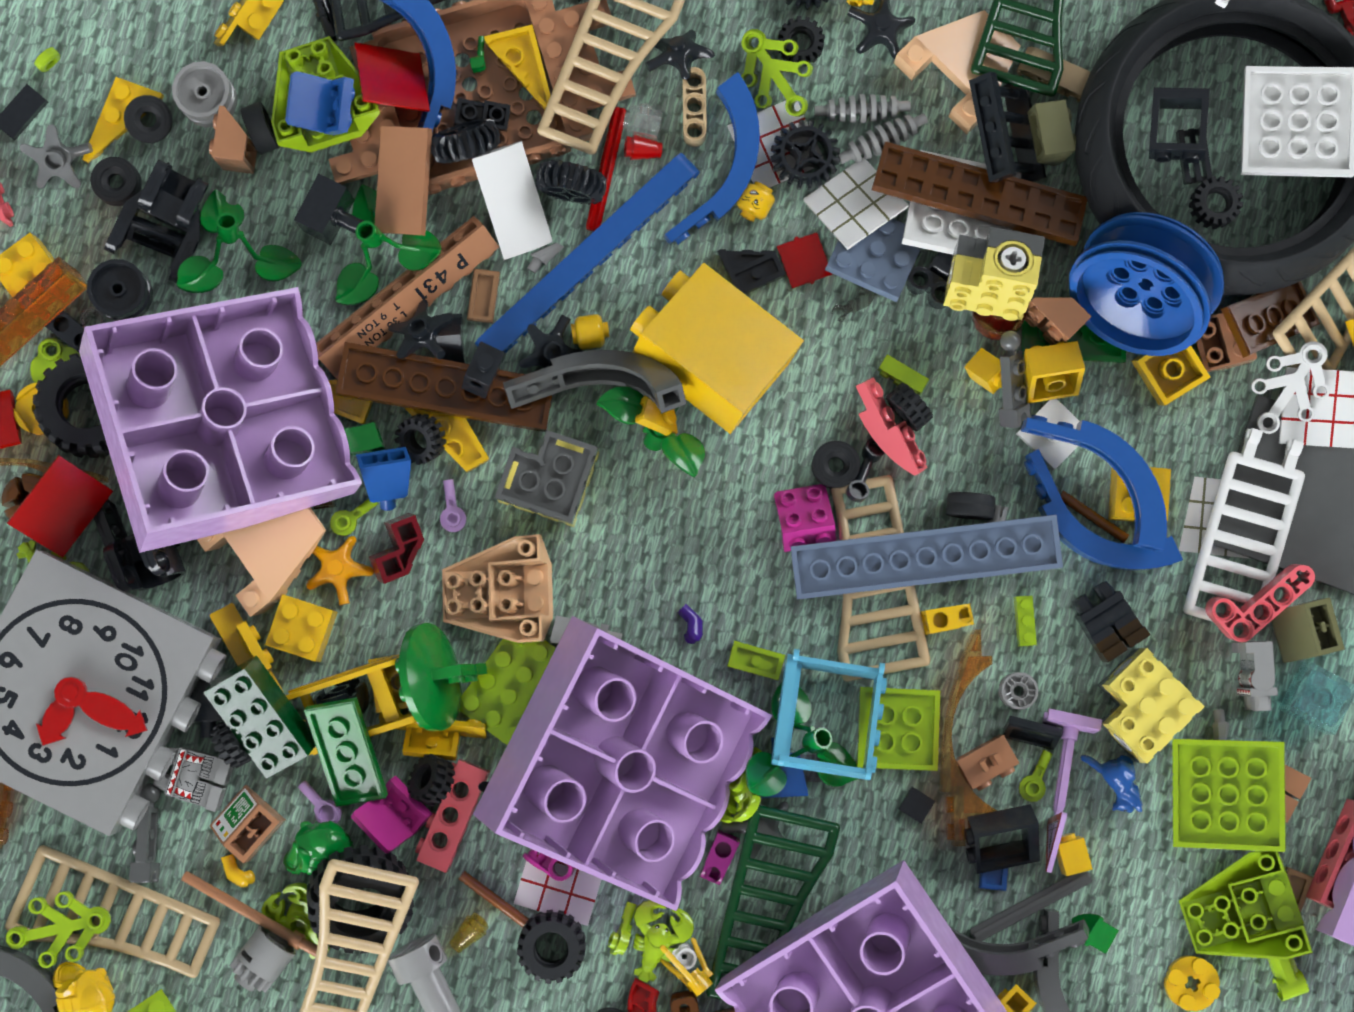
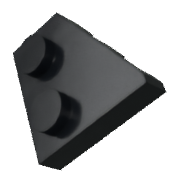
(751, 269)

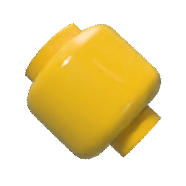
(589, 331)

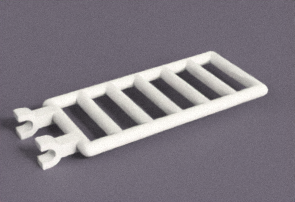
(1246, 457)

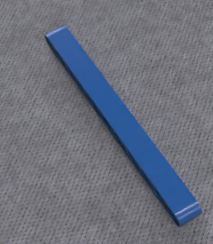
(591, 252)

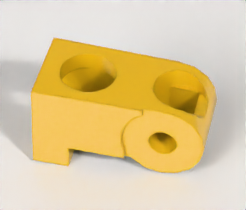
(947, 618)

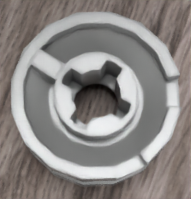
(1028, 695)

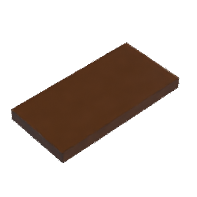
(1257, 317)

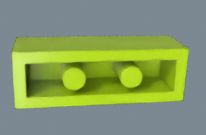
(902, 374)
(1025, 621)

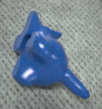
(1119, 775)

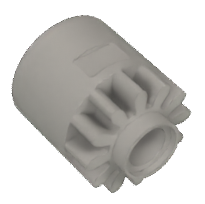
(261, 960)

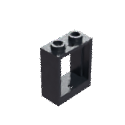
(1179, 99)
(1006, 854)

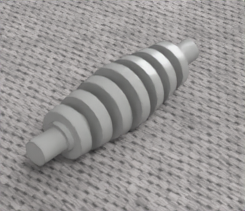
(862, 108)
(887, 134)

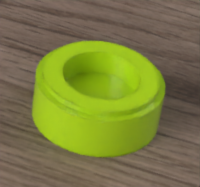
(47, 59)

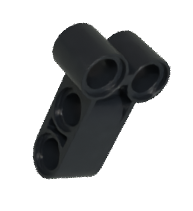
(935, 279)

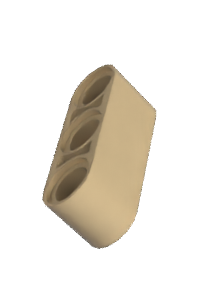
(1072, 79)
(694, 119)

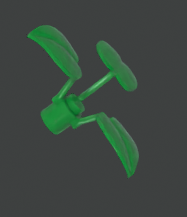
(219, 217)
(416, 252)
(682, 450)
(769, 779)

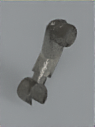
(862, 301)

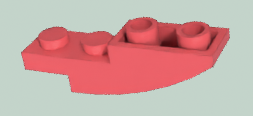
(892, 438)

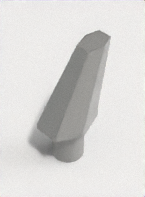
(543, 256)
(1220, 727)

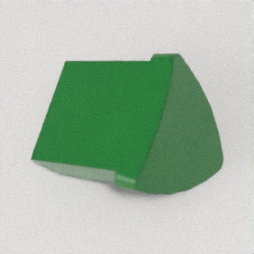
(1100, 933)

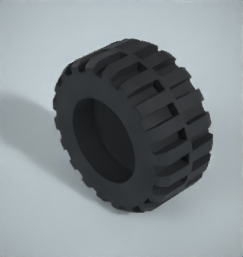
(50, 415)
(367, 857)

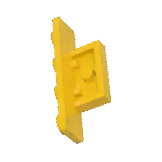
(250, 16)
(240, 638)
(440, 743)

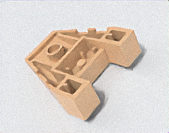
(953, 51)
(271, 554)

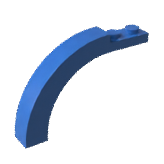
(439, 56)
(745, 125)
(1138, 478)
(1086, 542)

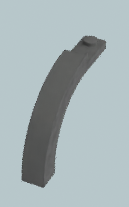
(596, 368)
(1022, 956)
(30, 976)
(1047, 979)

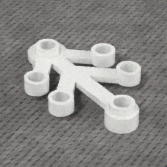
(1293, 383)

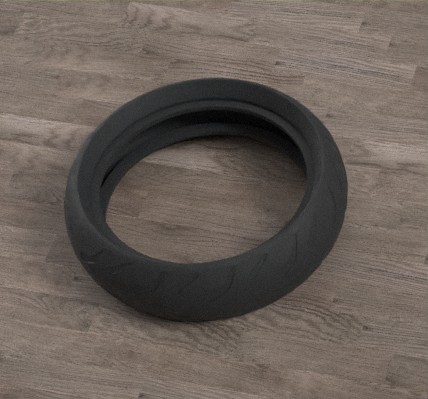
(1289, 26)

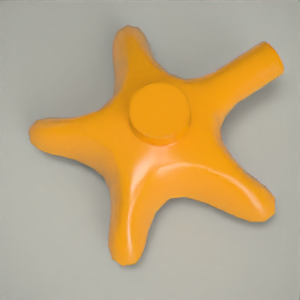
(338, 568)

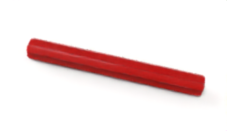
(607, 165)

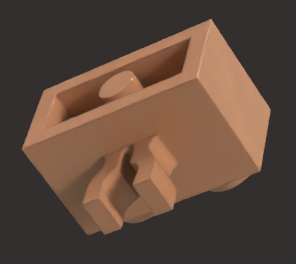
(987, 762)

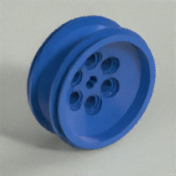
(1147, 283)

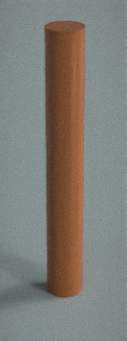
(1094, 517)
(493, 898)

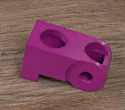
(719, 857)

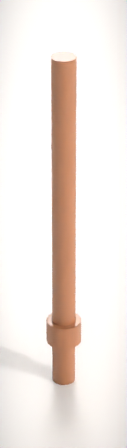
(295, 939)

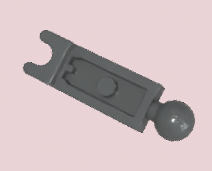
(1012, 379)
(144, 848)

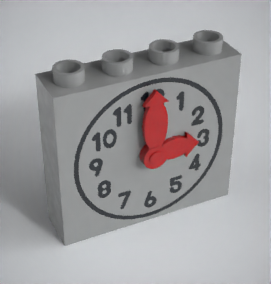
(93, 692)

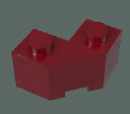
(406, 542)

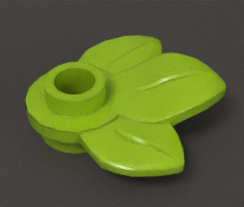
(44, 361)

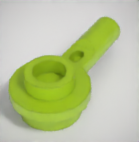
(345, 522)
(1032, 786)
(620, 940)

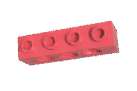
(1336, 855)
(442, 857)

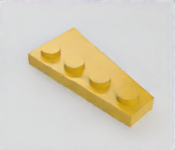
(460, 439)

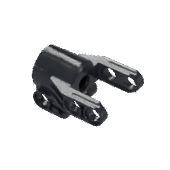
(170, 200)
(123, 558)

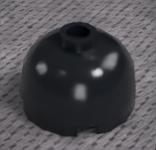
(346, 690)

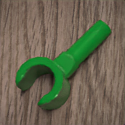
(478, 63)

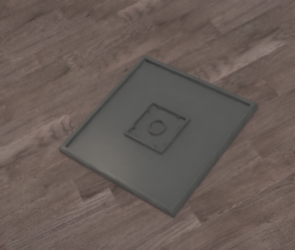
(1324, 514)

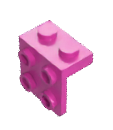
(805, 516)
(392, 819)

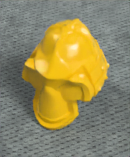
(82, 989)

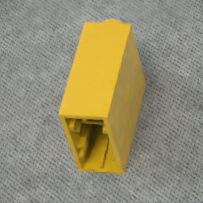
(716, 344)

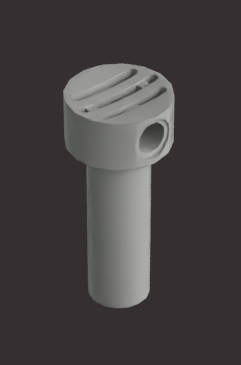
(420, 965)

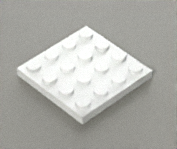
(1298, 121)
(940, 229)

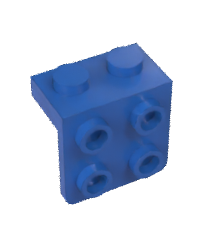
(320, 103)

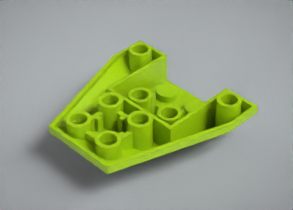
(327, 61)
(1235, 909)

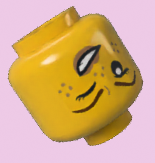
(756, 201)

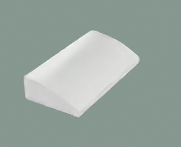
(512, 200)

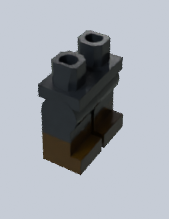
(1109, 622)

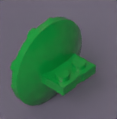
(432, 676)

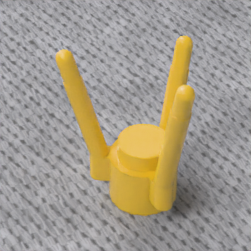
(697, 980)

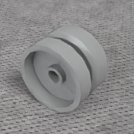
(200, 91)

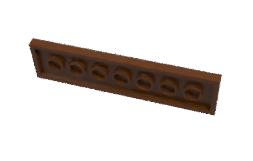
(432, 387)

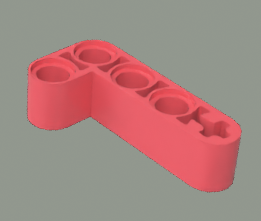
(1265, 598)

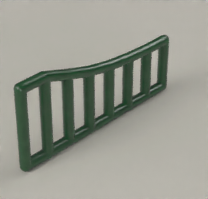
(1054, 41)
(739, 888)

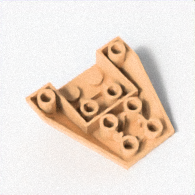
(502, 590)

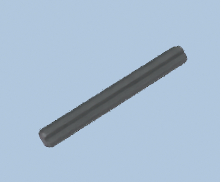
(1030, 905)

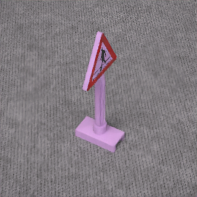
(1071, 726)

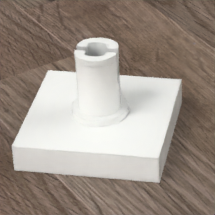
(1052, 450)

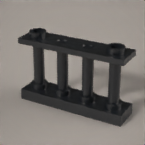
(994, 131)

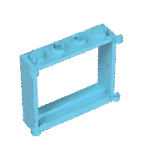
(787, 710)

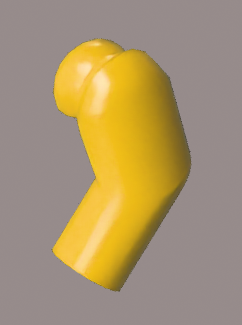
(235, 874)

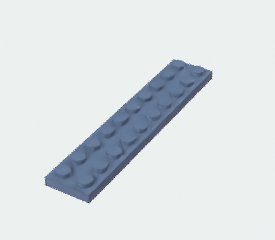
(926, 557)

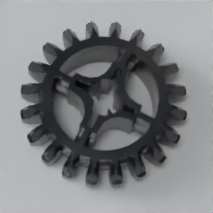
(465, 140)
(796, 150)
(571, 182)

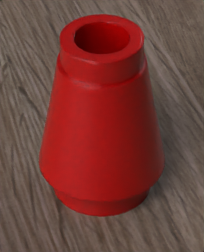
(642, 148)

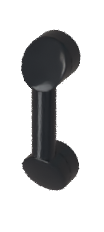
(858, 489)

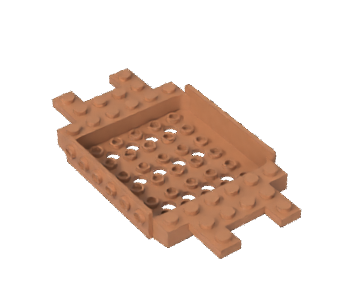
(496, 83)

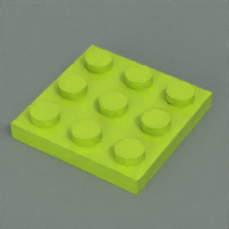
(907, 729)

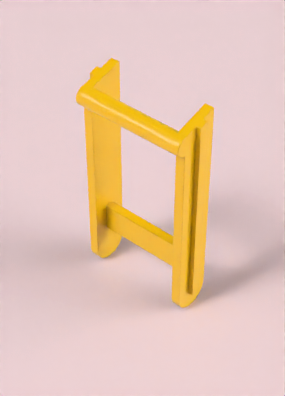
(379, 685)

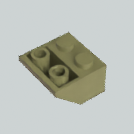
(1052, 132)
(1307, 630)

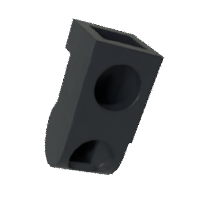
(67, 329)

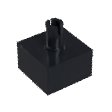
(326, 210)

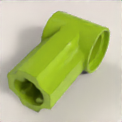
(1288, 978)

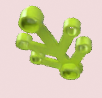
(772, 70)
(62, 928)

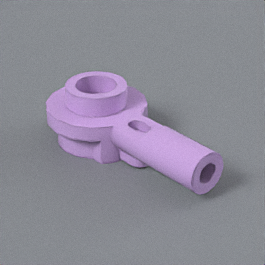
(453, 517)
(324, 809)

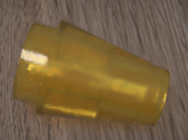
(469, 932)

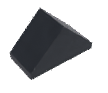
(452, 340)

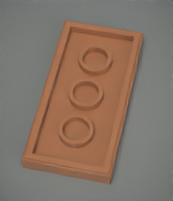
(403, 180)

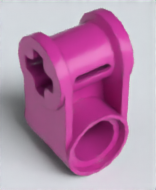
(546, 864)

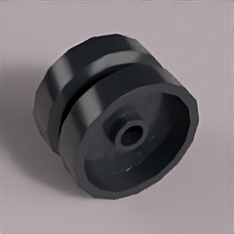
(116, 275)

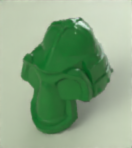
(314, 844)

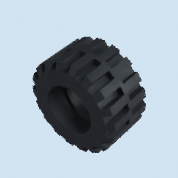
(544, 968)

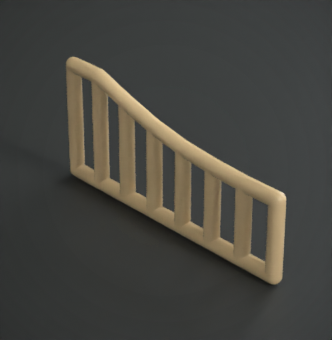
(621, 80)
(1313, 299)
(912, 609)
(140, 893)
(325, 938)

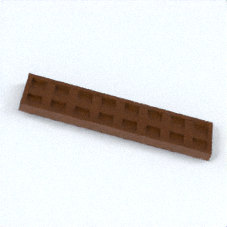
(968, 192)

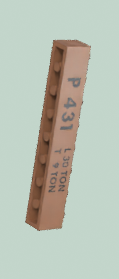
(401, 298)

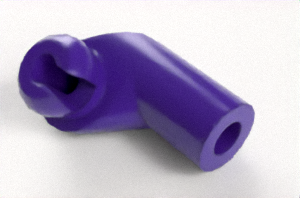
(694, 624)

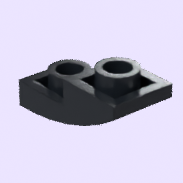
(472, 110)

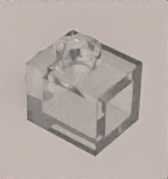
(643, 121)

